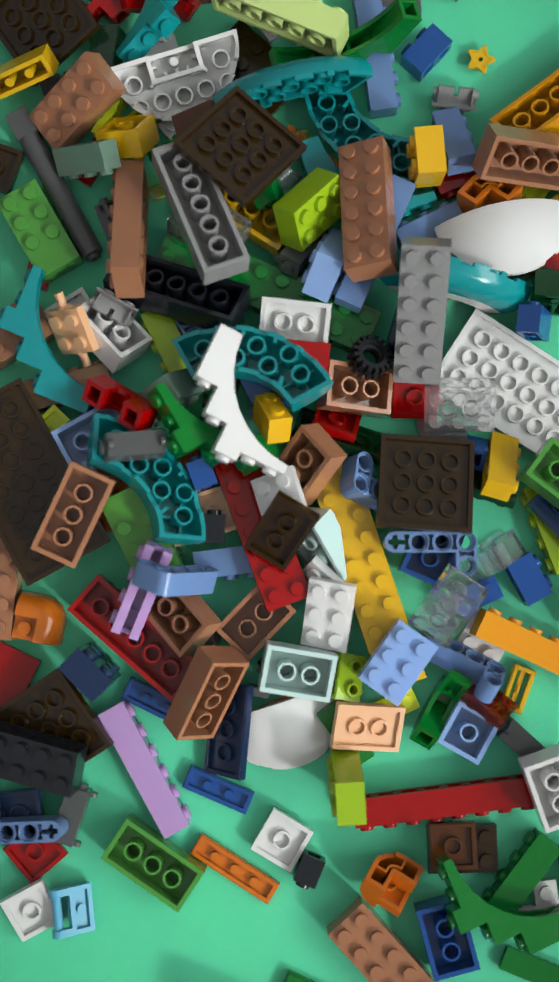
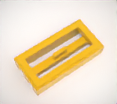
(527, 687)

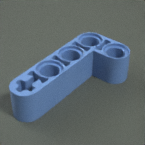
(357, 480)
(429, 546)
(174, 580)
(482, 670)
(21, 830)

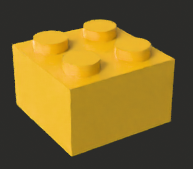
(133, 135)
(427, 156)

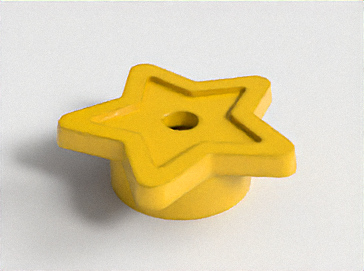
(480, 65)

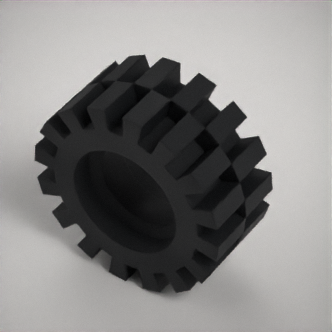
(374, 347)

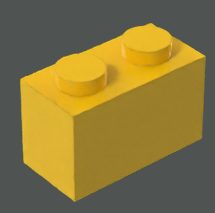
(272, 418)

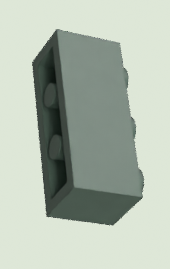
(87, 159)

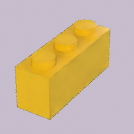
(27, 70)
(501, 467)

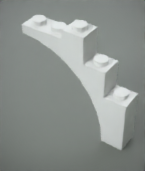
(222, 408)

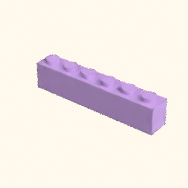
(145, 769)

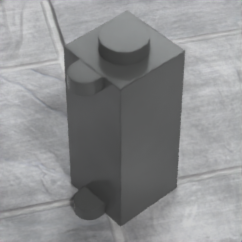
(294, 261)
(132, 446)
(518, 738)
(74, 810)

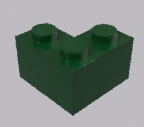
(546, 288)

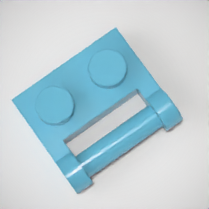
(79, 909)

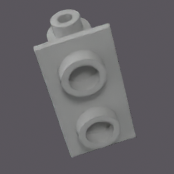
(444, 98)
(122, 309)

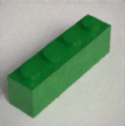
(523, 871)

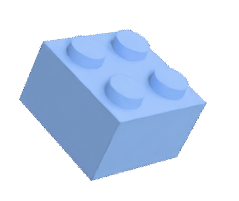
(467, 733)

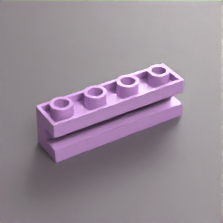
(137, 601)

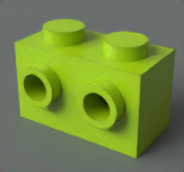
(346, 683)

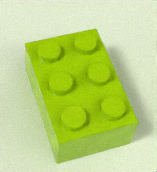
(308, 209)
(346, 787)

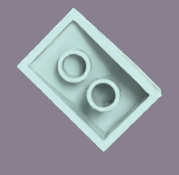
(325, 542)

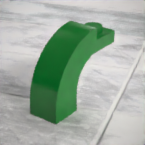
(438, 707)

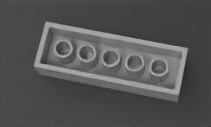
(201, 216)
(421, 309)

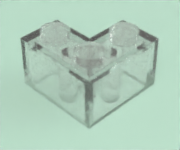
(495, 554)

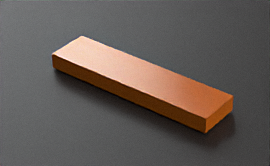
(234, 868)

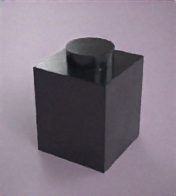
(215, 526)
(308, 869)

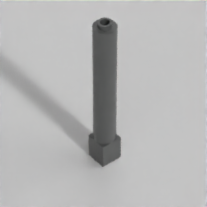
(55, 186)

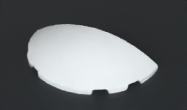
(180, 76)
(506, 234)
(287, 734)

